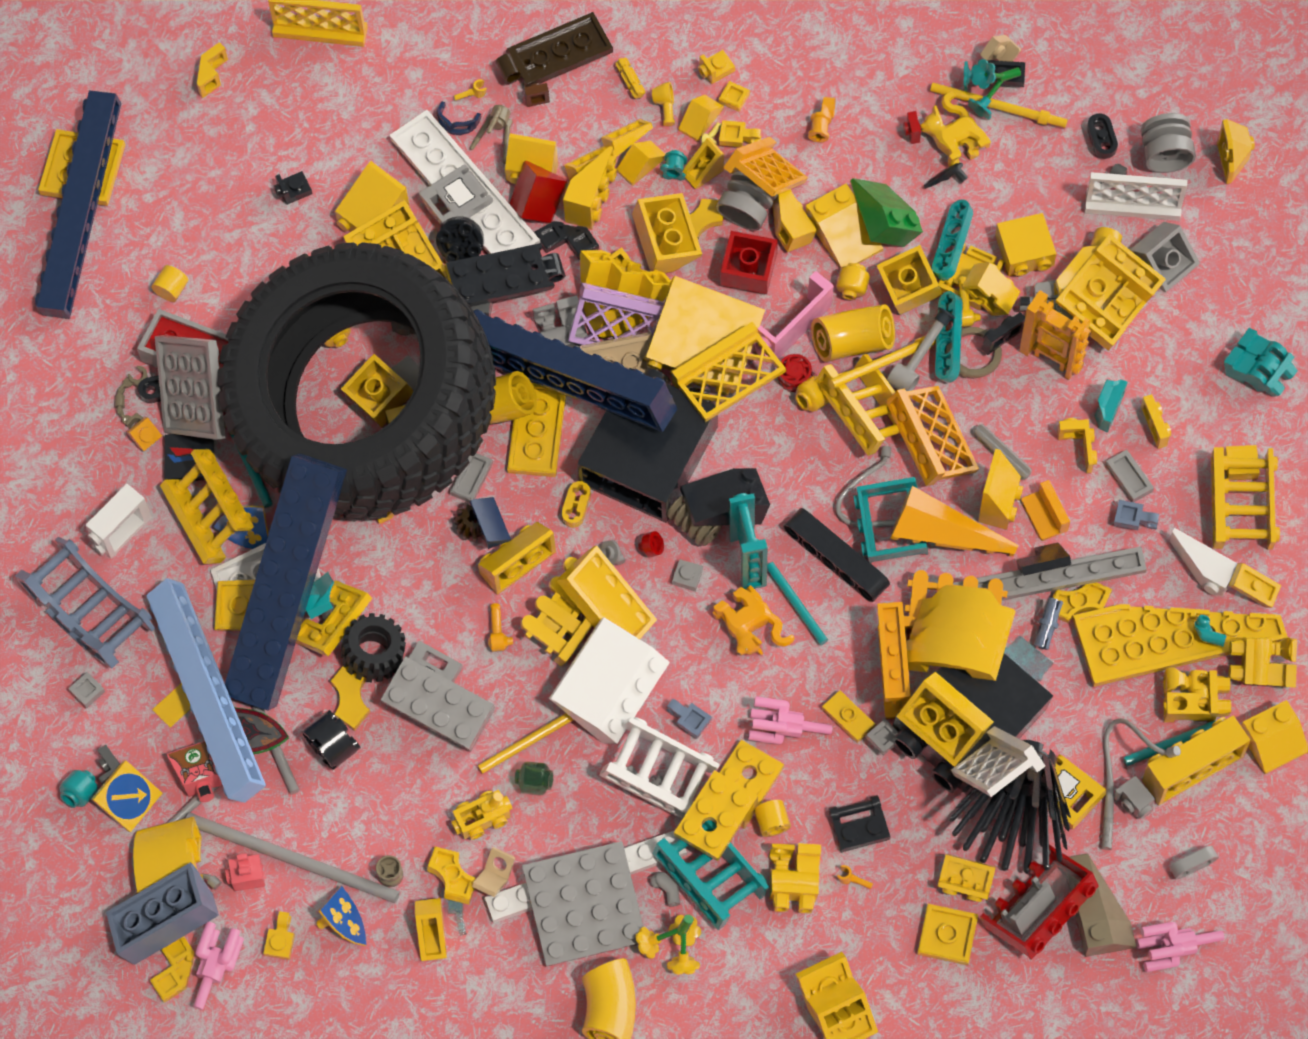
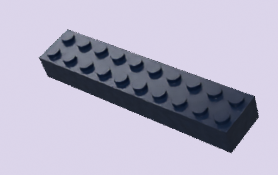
(579, 373)
(284, 581)

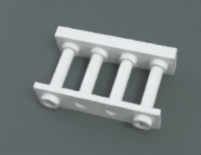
(639, 782)

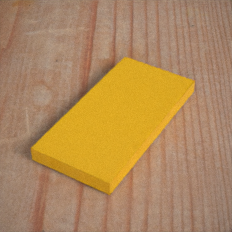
(538, 436)

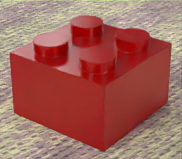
(748, 262)

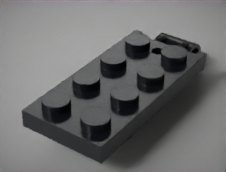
(505, 274)

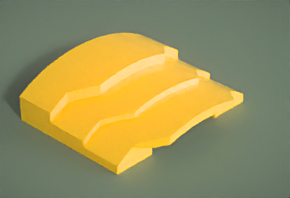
(401, 231)
(1107, 288)
(960, 631)

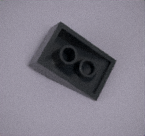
(709, 497)

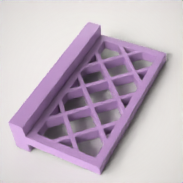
(612, 299)

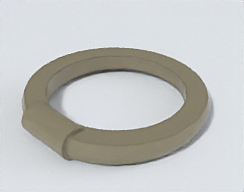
(977, 373)

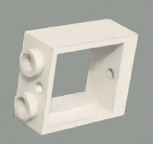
(118, 521)

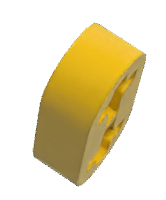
(571, 503)

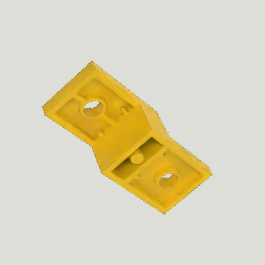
(729, 800)

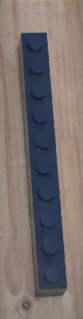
(78, 204)

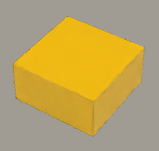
(1247, 451)

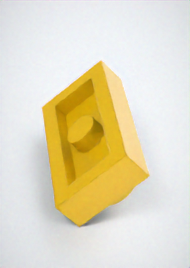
(1152, 412)
(1254, 585)

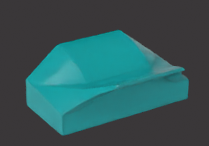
(1109, 403)
(319, 597)

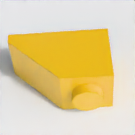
(430, 929)

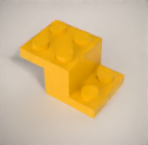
(836, 999)

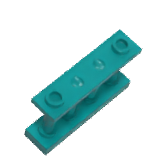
(753, 551)
(701, 892)

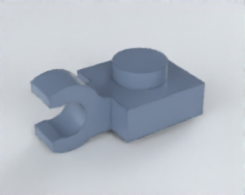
(1131, 515)
(691, 720)

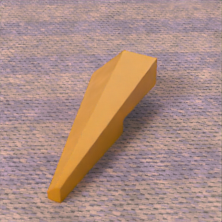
(935, 522)

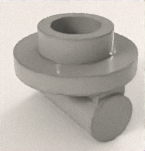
(612, 552)

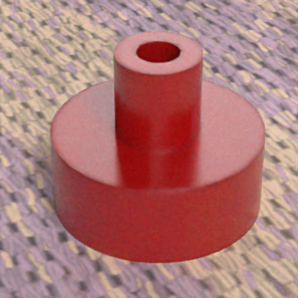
(651, 544)

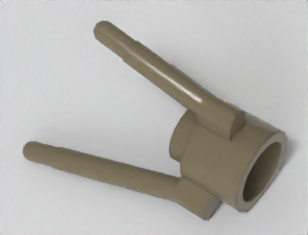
(497, 119)

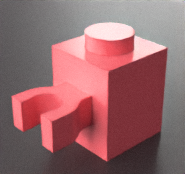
(245, 872)

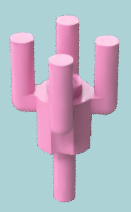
(781, 722)
(1173, 944)
(215, 960)

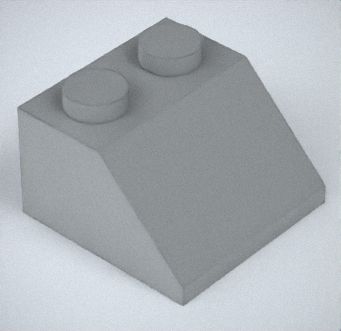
(1167, 253)

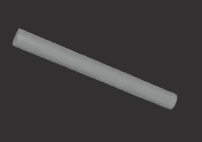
(283, 764)

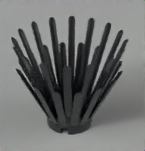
(1027, 790)

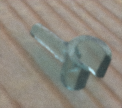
(457, 908)

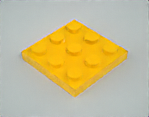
(61, 154)

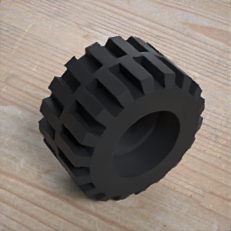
(377, 630)

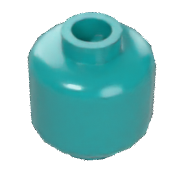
(78, 788)

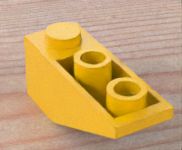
(791, 222)

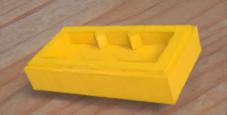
(848, 716)

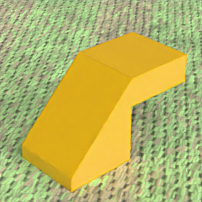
(208, 78)

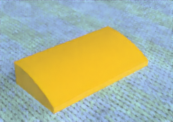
(603, 592)

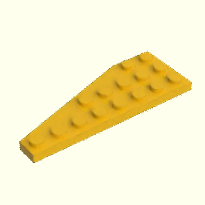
(1143, 640)

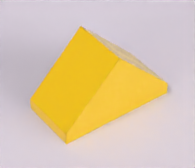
(700, 116)
(639, 161)
(704, 164)

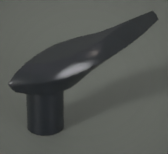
(948, 173)

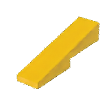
(618, 139)

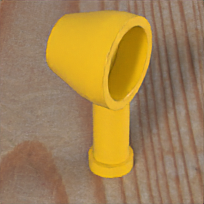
(664, 96)

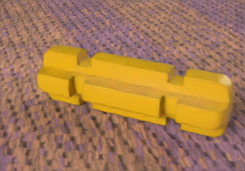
(630, 78)

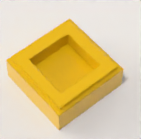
(734, 96)

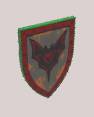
(261, 730)

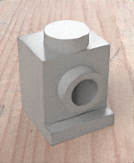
(1135, 798)

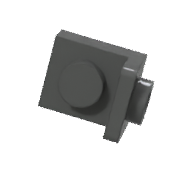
(107, 762)

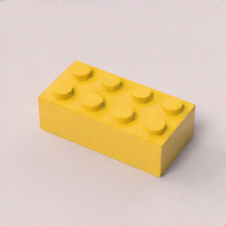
(1199, 759)

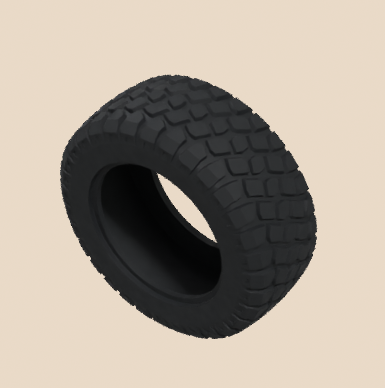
(308, 307)

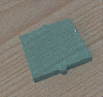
(1028, 658)

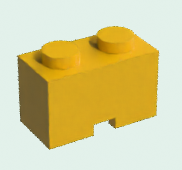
(992, 287)

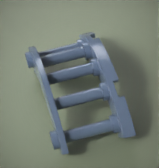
(71, 622)

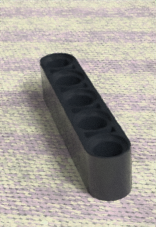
(836, 555)

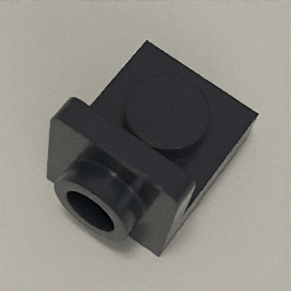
(293, 187)

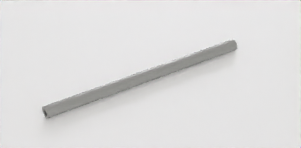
(296, 859)

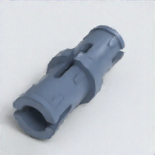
(1048, 623)

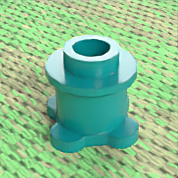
(674, 165)

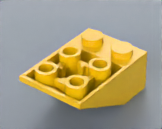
(589, 190)

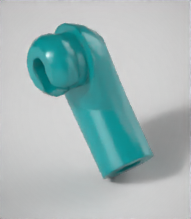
(1206, 633)

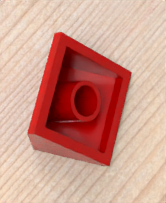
(537, 193)

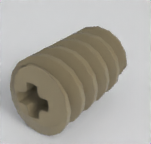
(702, 534)

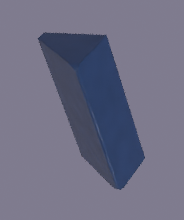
(490, 521)

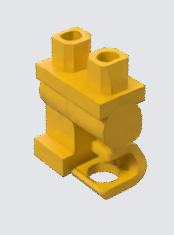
(1256, 661)
(1202, 699)
(798, 884)

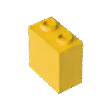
(1025, 245)

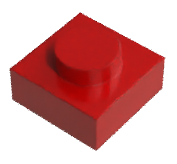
(912, 127)

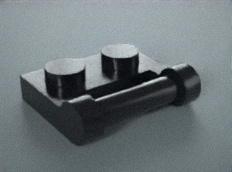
(861, 831)

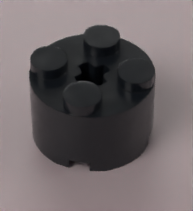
(330, 740)

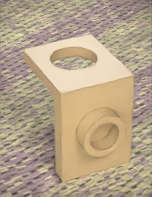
(493, 878)

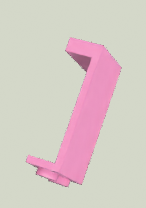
(820, 294)

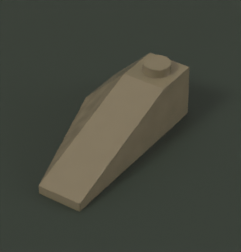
(1101, 918)

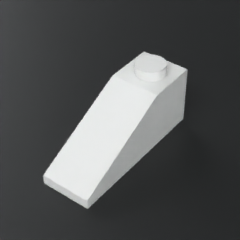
(1208, 567)

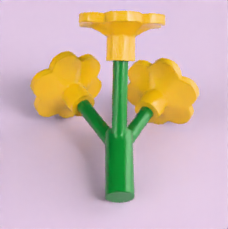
(684, 934)

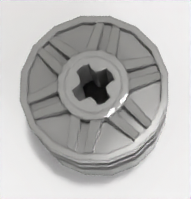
(1168, 142)
(744, 202)

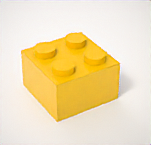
(909, 279)
(377, 389)

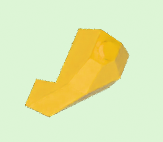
(625, 276)

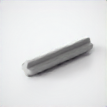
(993, 442)

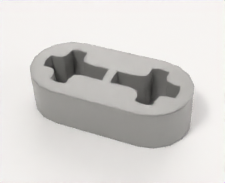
(1194, 862)

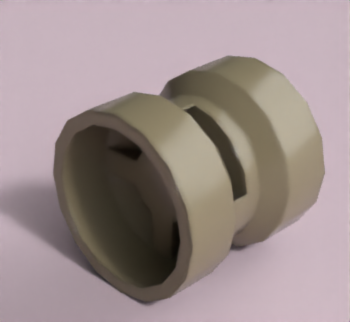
(389, 866)

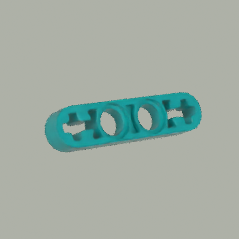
(957, 239)
(952, 358)

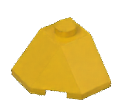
(1234, 148)

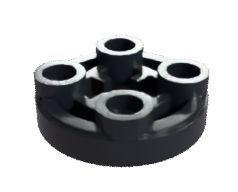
(459, 238)

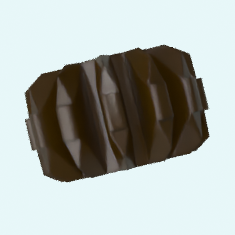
(465, 525)

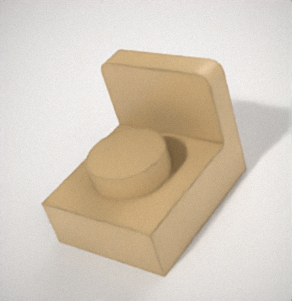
(1001, 48)

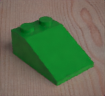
(885, 213)

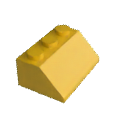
(666, 232)
(517, 557)
(944, 718)

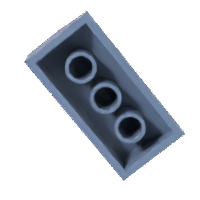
(161, 914)

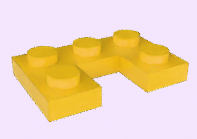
(348, 605)

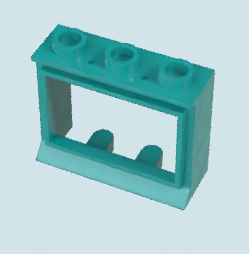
(865, 523)

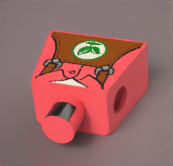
(195, 771)

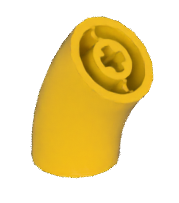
(853, 332)
(513, 397)
(609, 1001)

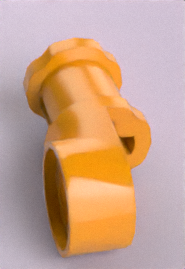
(821, 120)

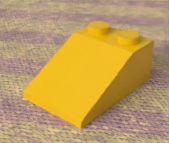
(842, 227)
(1000, 493)

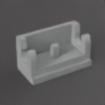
(1029, 907)

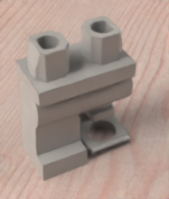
(566, 311)

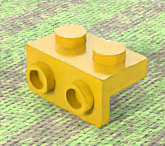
(966, 877)

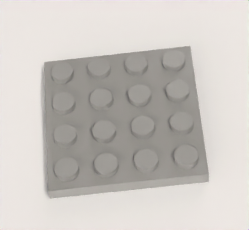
(189, 386)
(583, 903)

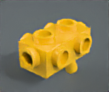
(487, 811)

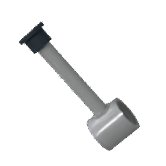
(904, 376)

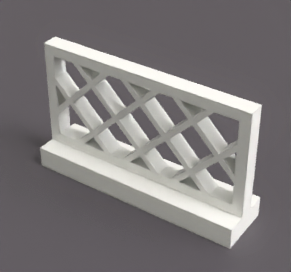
(1139, 204)
(997, 762)

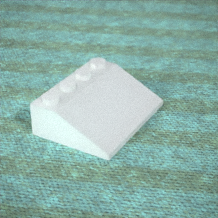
(608, 681)

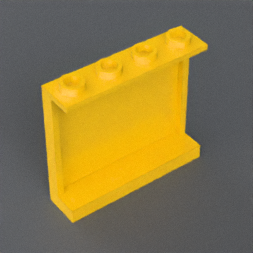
(695, 321)

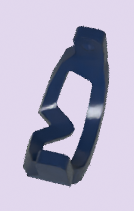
(449, 127)

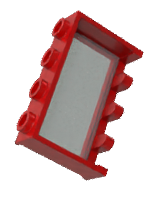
(1071, 887)

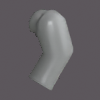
(668, 884)

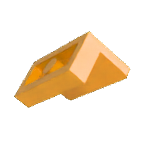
(1046, 512)

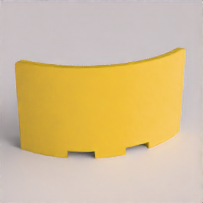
(165, 850)

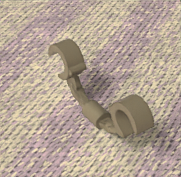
(120, 398)

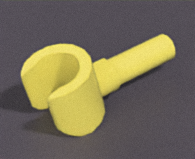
(713, 132)

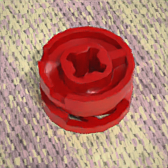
(797, 371)

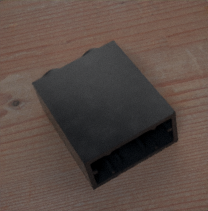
(645, 460)
(1010, 702)

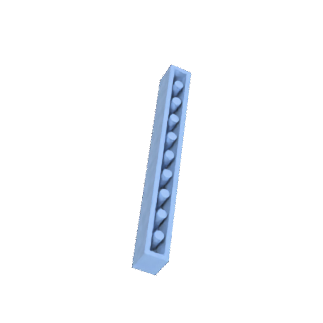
(206, 691)

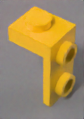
(1079, 429)

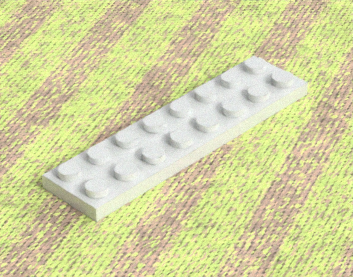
(437, 155)

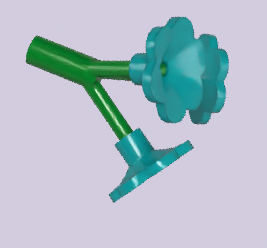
(982, 76)

